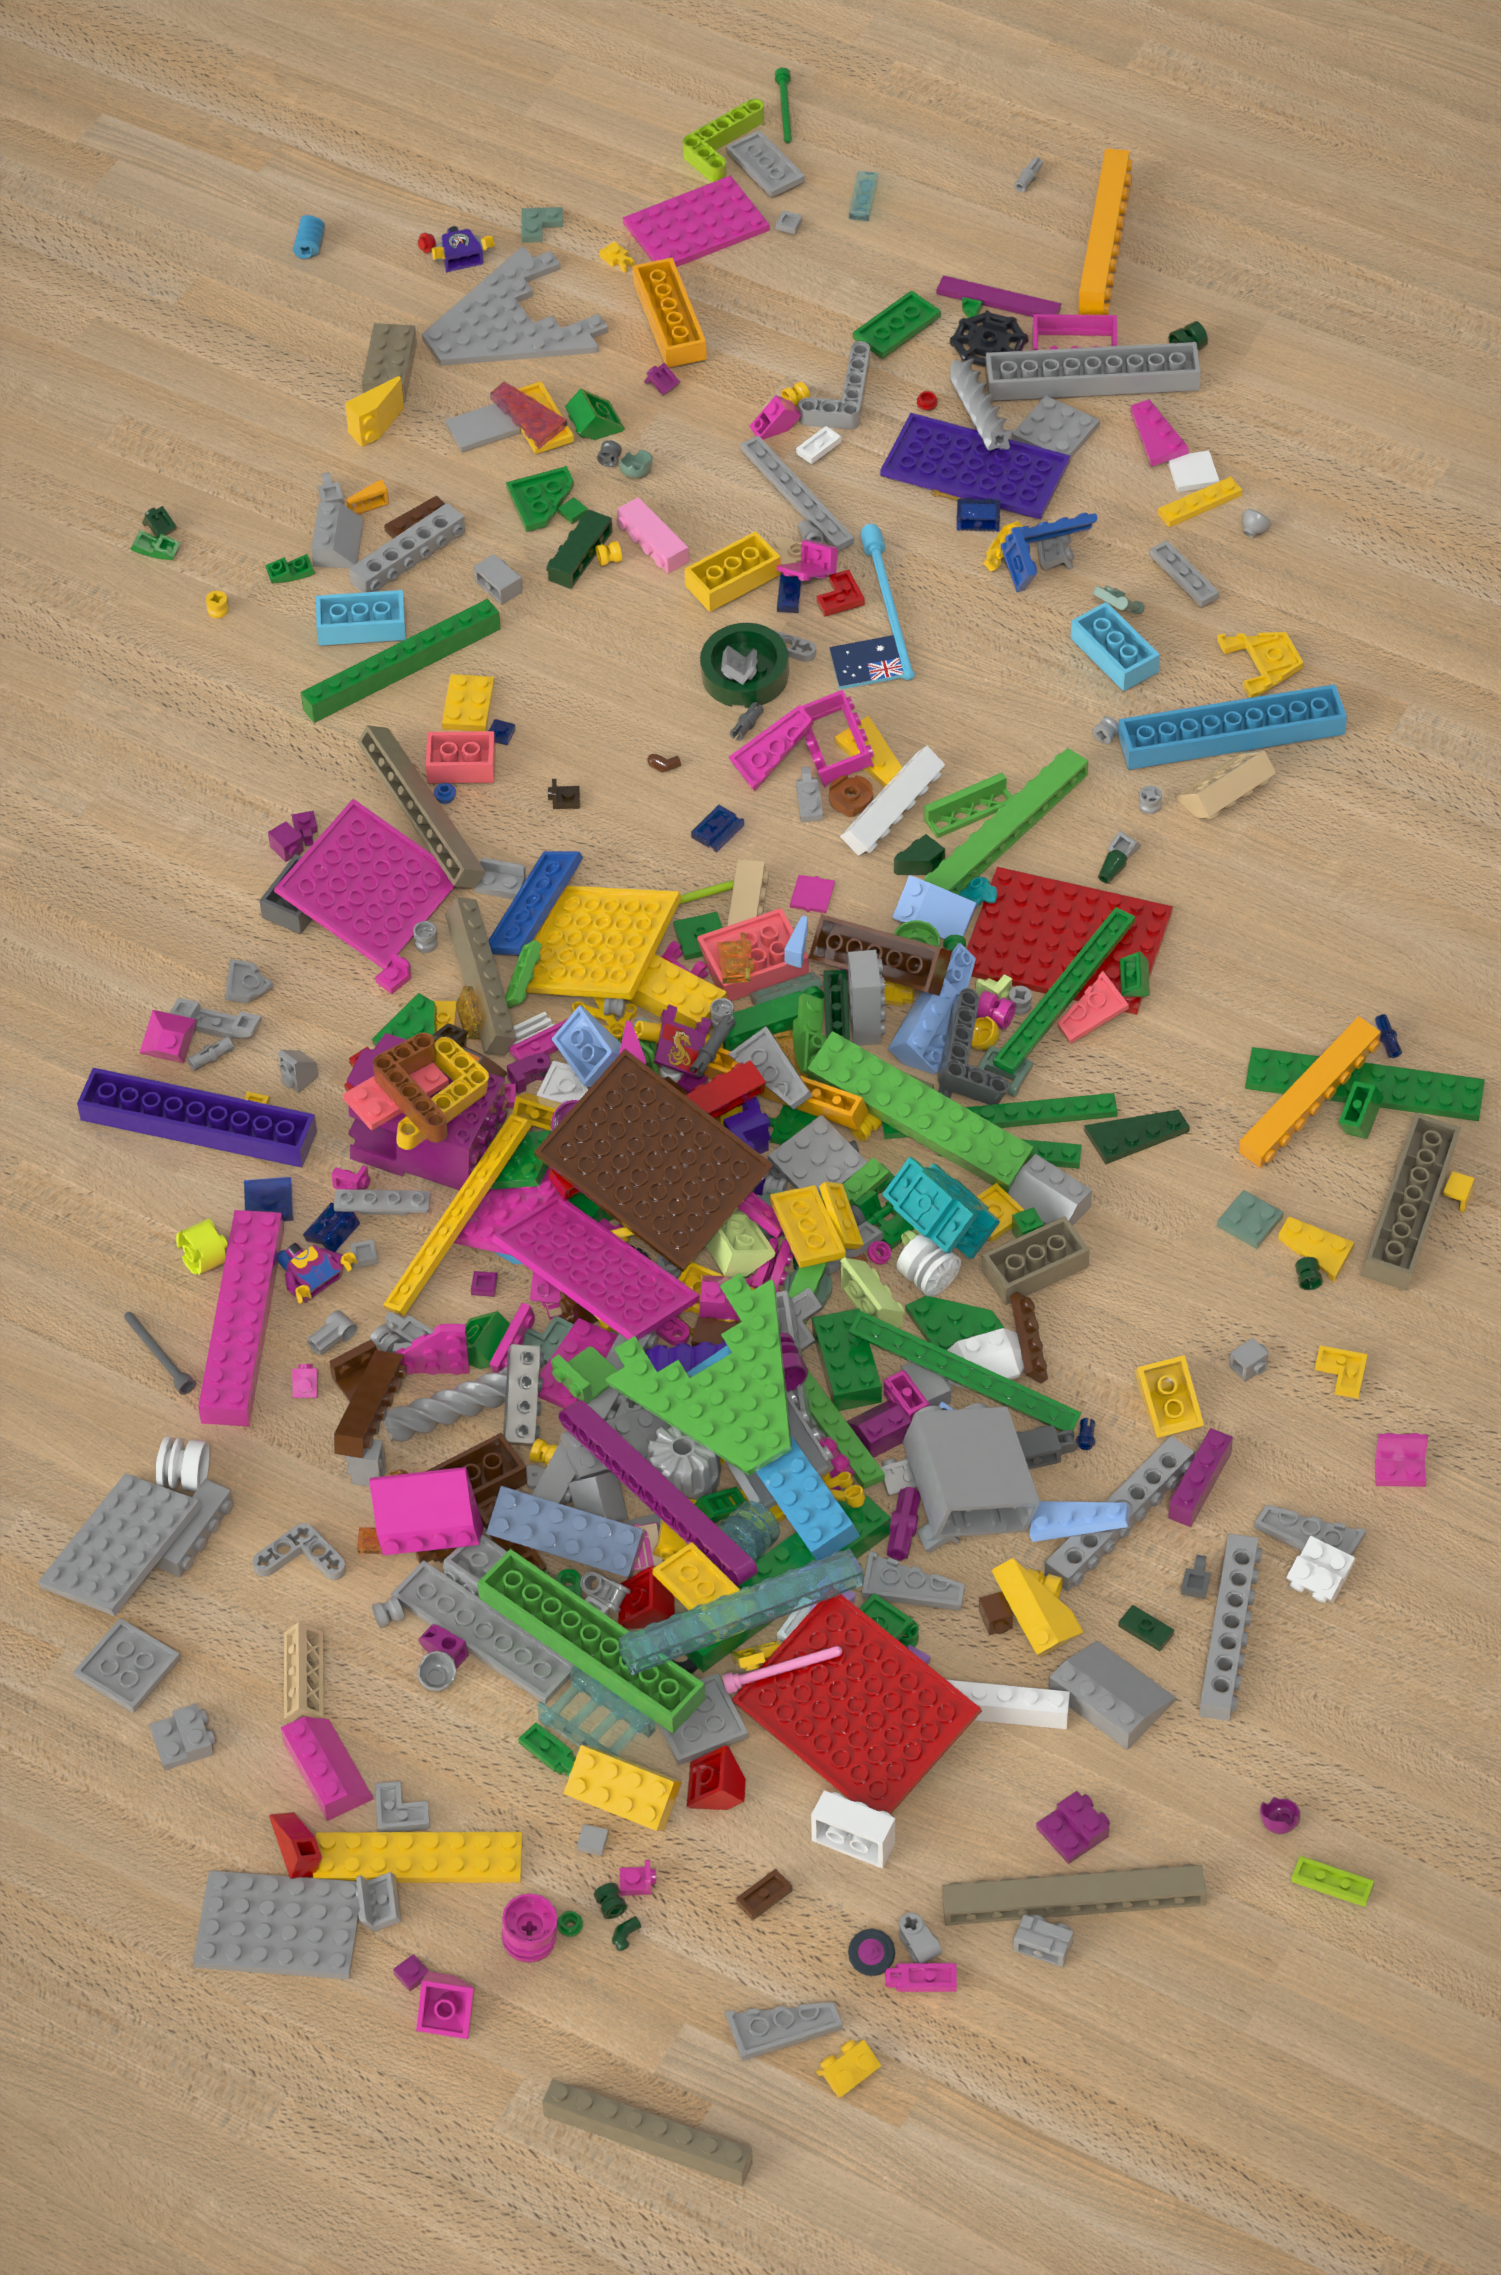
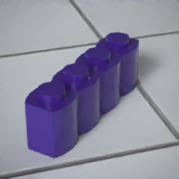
(689, 1356)

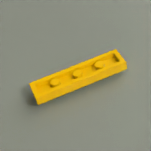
(1200, 501)

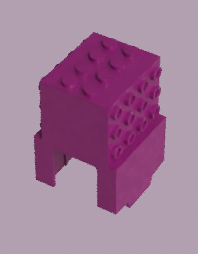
(440, 1162)

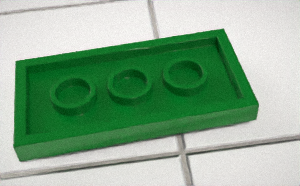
(897, 324)

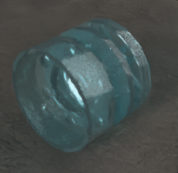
(751, 1528)

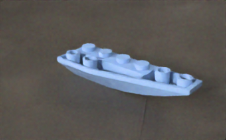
(925, 1027)

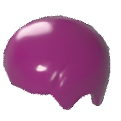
(1280, 1815)

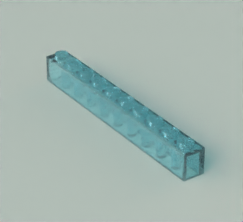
(740, 1611)

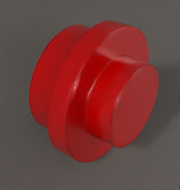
(426, 242)
(927, 400)

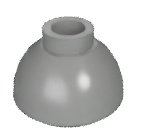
(1254, 523)

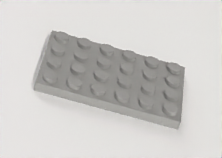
(120, 1544)
(278, 1925)

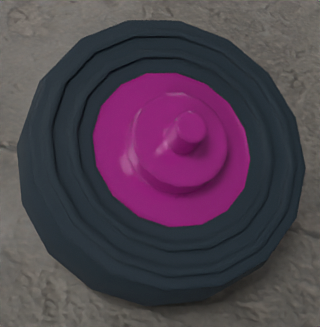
(871, 1952)

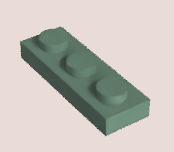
(785, 988)

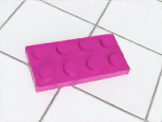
(578, 1339)

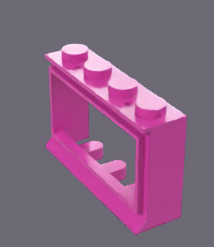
(1074, 325)
(827, 706)

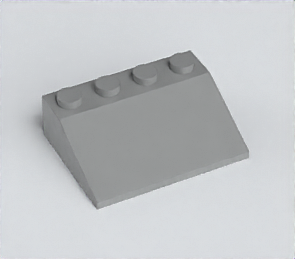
(1111, 1693)

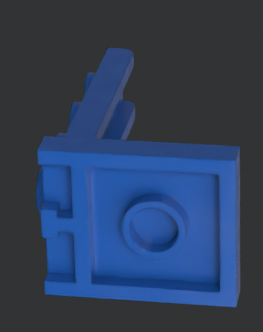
(1017, 548)

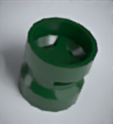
(1308, 1273)
(611, 1903)

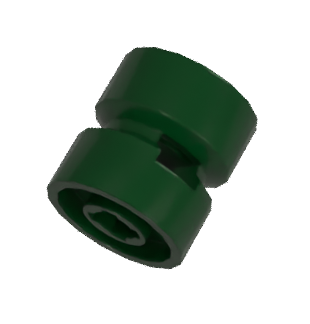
(1190, 333)

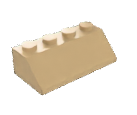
(1226, 784)

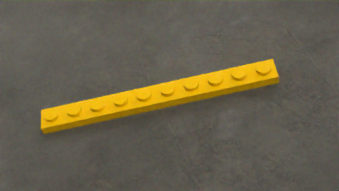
(457, 1215)

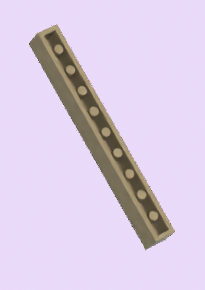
(421, 807)
(1074, 1894)

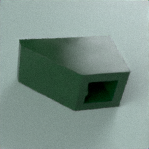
(920, 857)

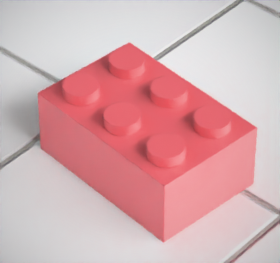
(460, 757)

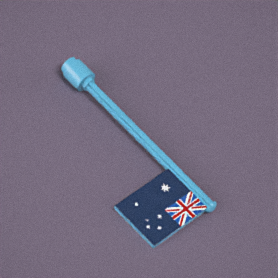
(880, 657)

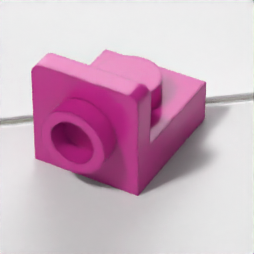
(395, 974)
(348, 1180)
(637, 1880)

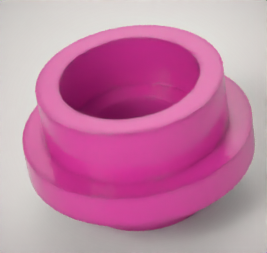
(884, 1250)

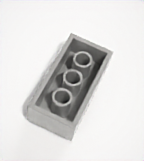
(866, 997)

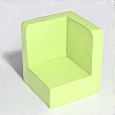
(999, 988)

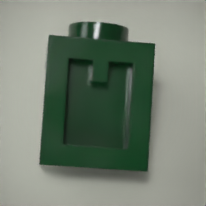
(159, 521)

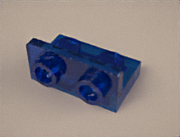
(332, 1228)

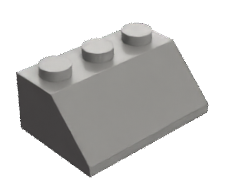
(336, 536)
(1050, 1192)

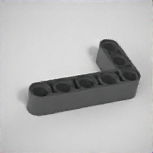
(954, 1071)

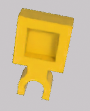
(615, 254)

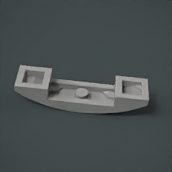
(217, 1023)

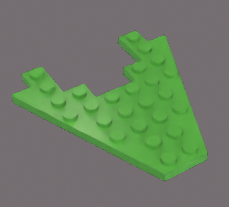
(734, 1404)

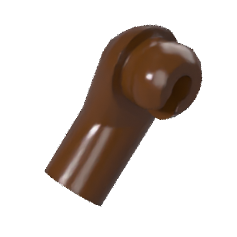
(663, 764)

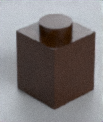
(996, 1613)

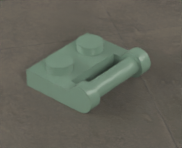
(1117, 598)
(1018, 1077)

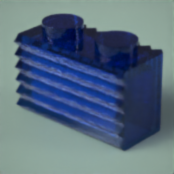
(978, 514)

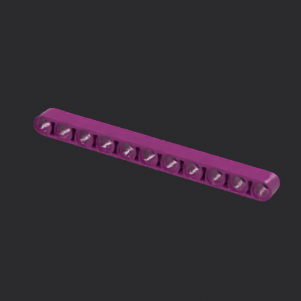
(657, 1491)

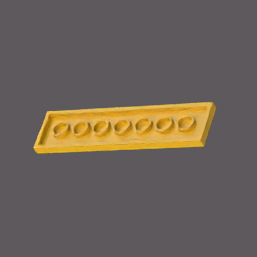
(421, 1856)

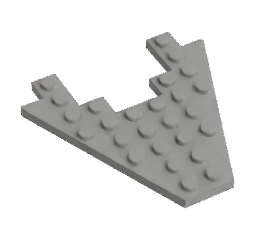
(495, 327)

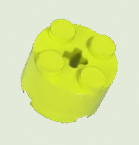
(202, 1247)

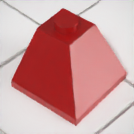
(647, 1601)
(715, 1781)

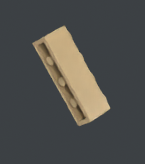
(748, 891)

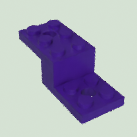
(752, 1128)

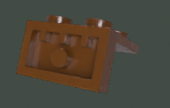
(350, 1367)

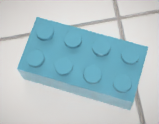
(360, 617)
(1115, 646)

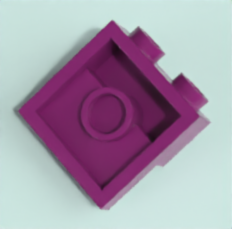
(1074, 1827)

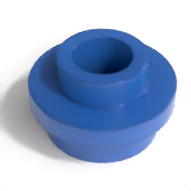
(445, 793)

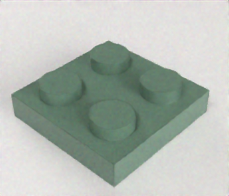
(1250, 1219)

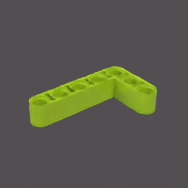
(701, 144)

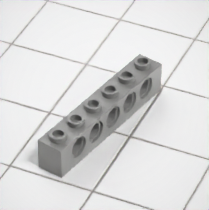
(407, 549)

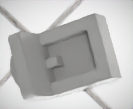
(931, 1543)

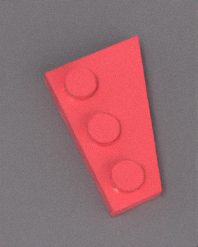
(1094, 1009)

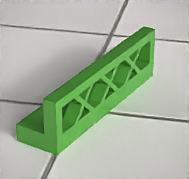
(964, 802)

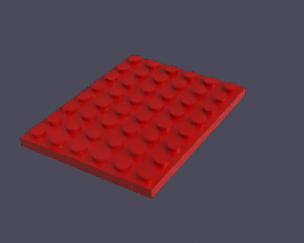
(1045, 924)
(861, 1718)

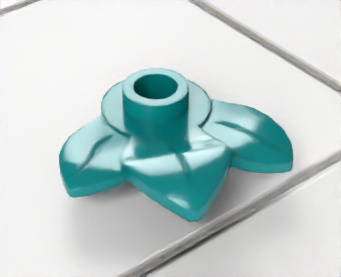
(979, 890)

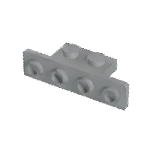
(382, 1201)

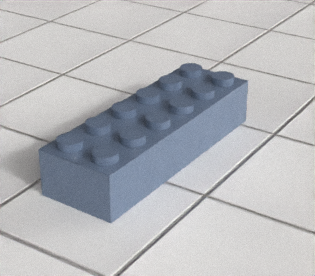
(566, 1532)

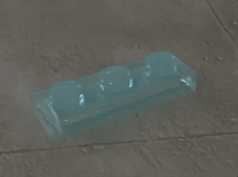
(863, 196)

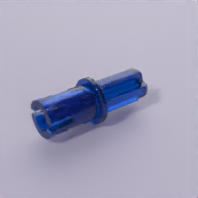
(1388, 1036)

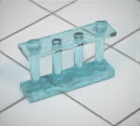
(599, 1696)

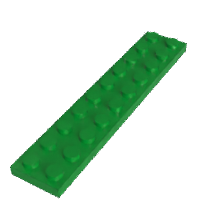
(1401, 1087)

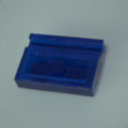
(717, 828)

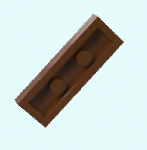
(413, 516)

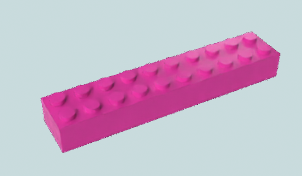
(241, 1318)

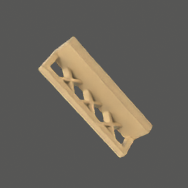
(298, 1668)

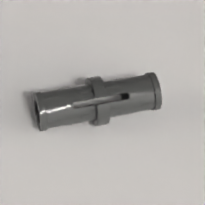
(746, 721)

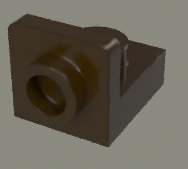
(564, 796)
(455, 1033)

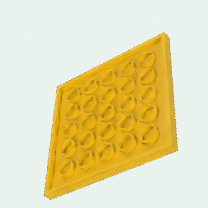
(600, 941)

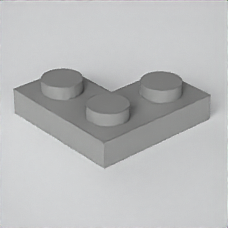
(805, 1307)
(398, 1816)

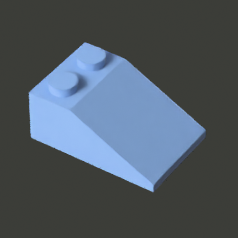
(936, 906)
(586, 1046)

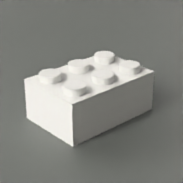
(853, 1828)

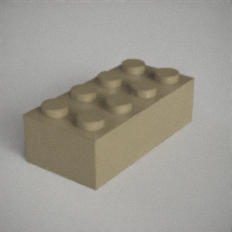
(390, 355)
(1035, 1260)

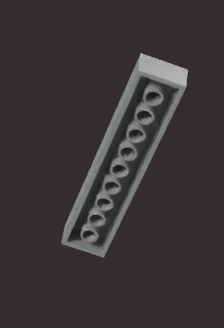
(1093, 371)

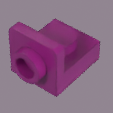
(662, 378)

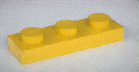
(841, 1214)

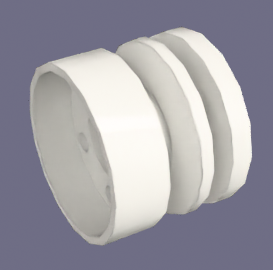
(928, 1265)
(182, 1464)

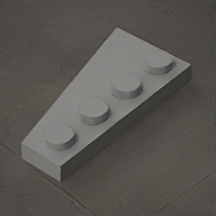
(910, 1585)
(775, 2029)

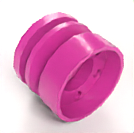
(529, 1915)

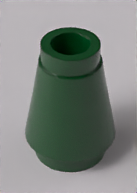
(1113, 864)

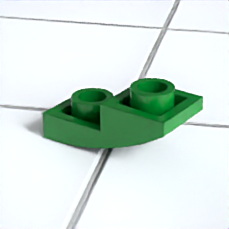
(284, 571)

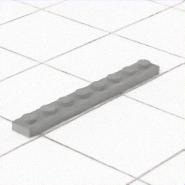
(796, 493)

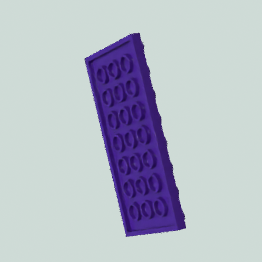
(959, 464)

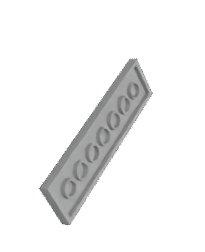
(486, 1631)

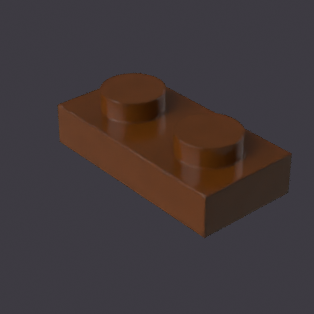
(764, 1894)

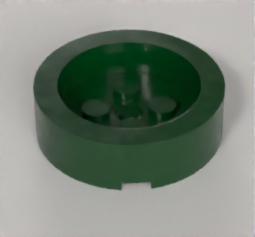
(771, 665)

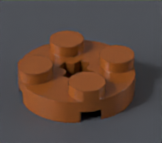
(850, 805)

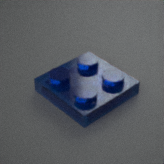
(270, 1196)

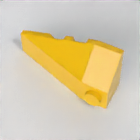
(1039, 1612)

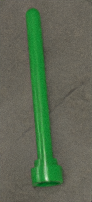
(782, 78)

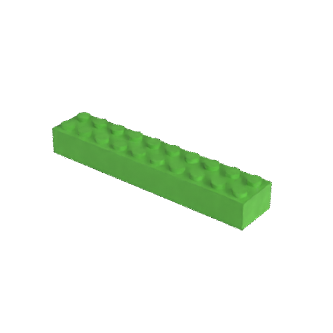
(921, 1112)
(587, 1640)

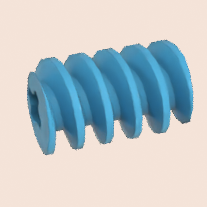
(308, 237)

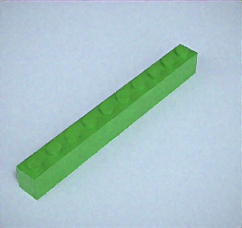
(1010, 822)

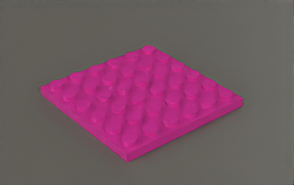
(366, 883)

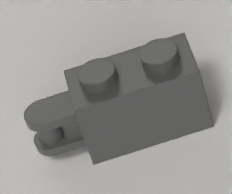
(1044, 1445)

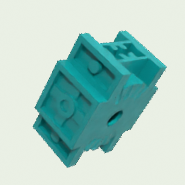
(941, 1208)

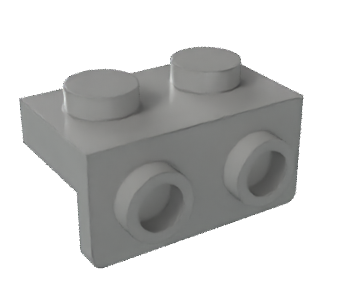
(737, 666)
(378, 1901)

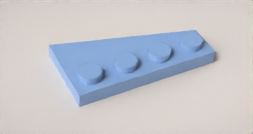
(1067, 1519)

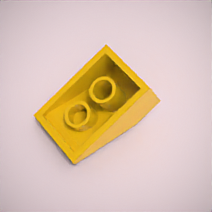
(374, 411)
(1169, 1396)

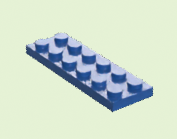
(534, 901)

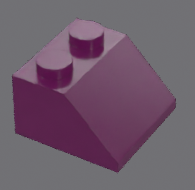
(881, 1427)

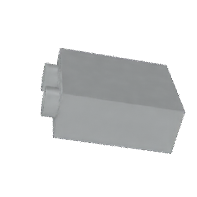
(970, 1471)

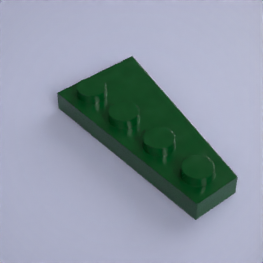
(1130, 1135)

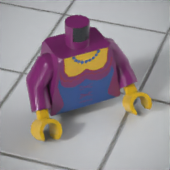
(314, 1270)

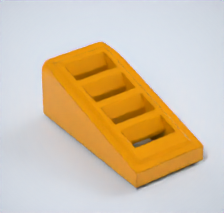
(372, 496)

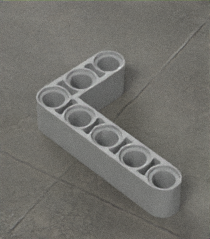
(844, 412)

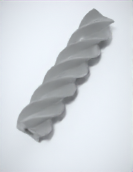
(978, 405)
(446, 1406)

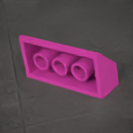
(325, 1766)

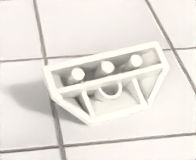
(994, 1350)

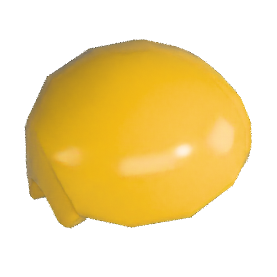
(985, 1034)

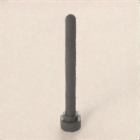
(182, 1382)

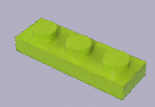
(1332, 1881)

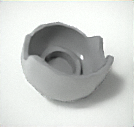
(436, 1671)

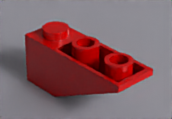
(296, 1845)

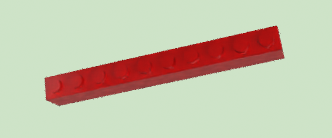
(715, 1098)

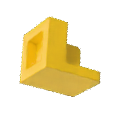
(1460, 1188)

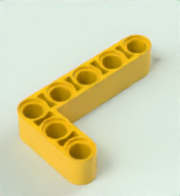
(449, 1098)

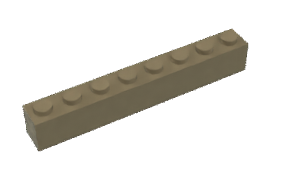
(481, 972)
(647, 2132)

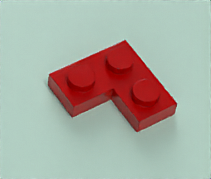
(845, 594)

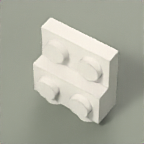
(1320, 1570)

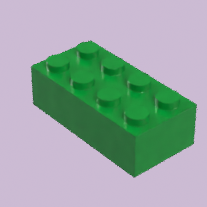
(846, 1362)

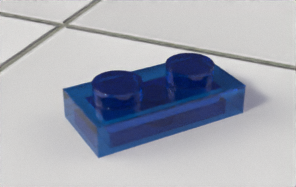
(789, 594)

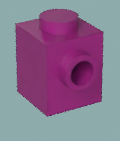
(286, 841)

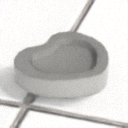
(534, 1474)

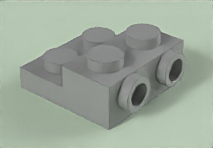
(471, 1563)
(183, 1737)

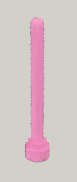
(735, 1681)

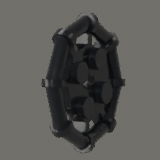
(994, 327)

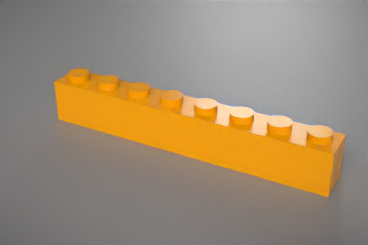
(1309, 1092)
(828, 1101)

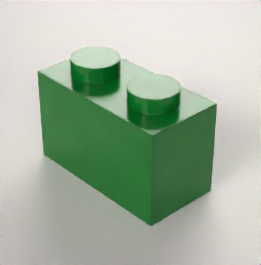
(1361, 1109)

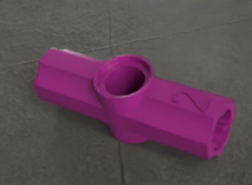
(903, 1523)

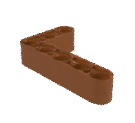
(392, 1075)

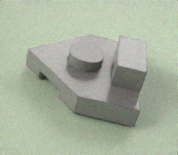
(245, 982)

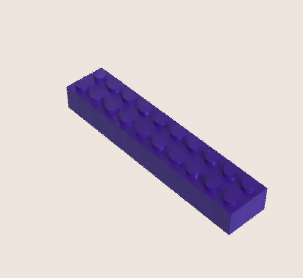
(197, 1117)

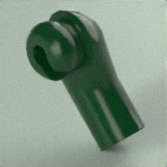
(622, 1931)

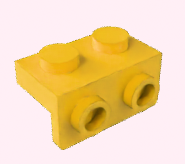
(849, 2066)

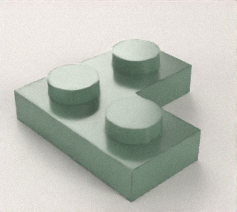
(537, 218)
(550, 1339)

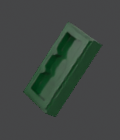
(1146, 1628)

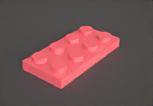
(377, 1107)

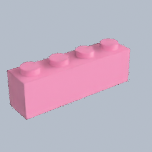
(652, 535)

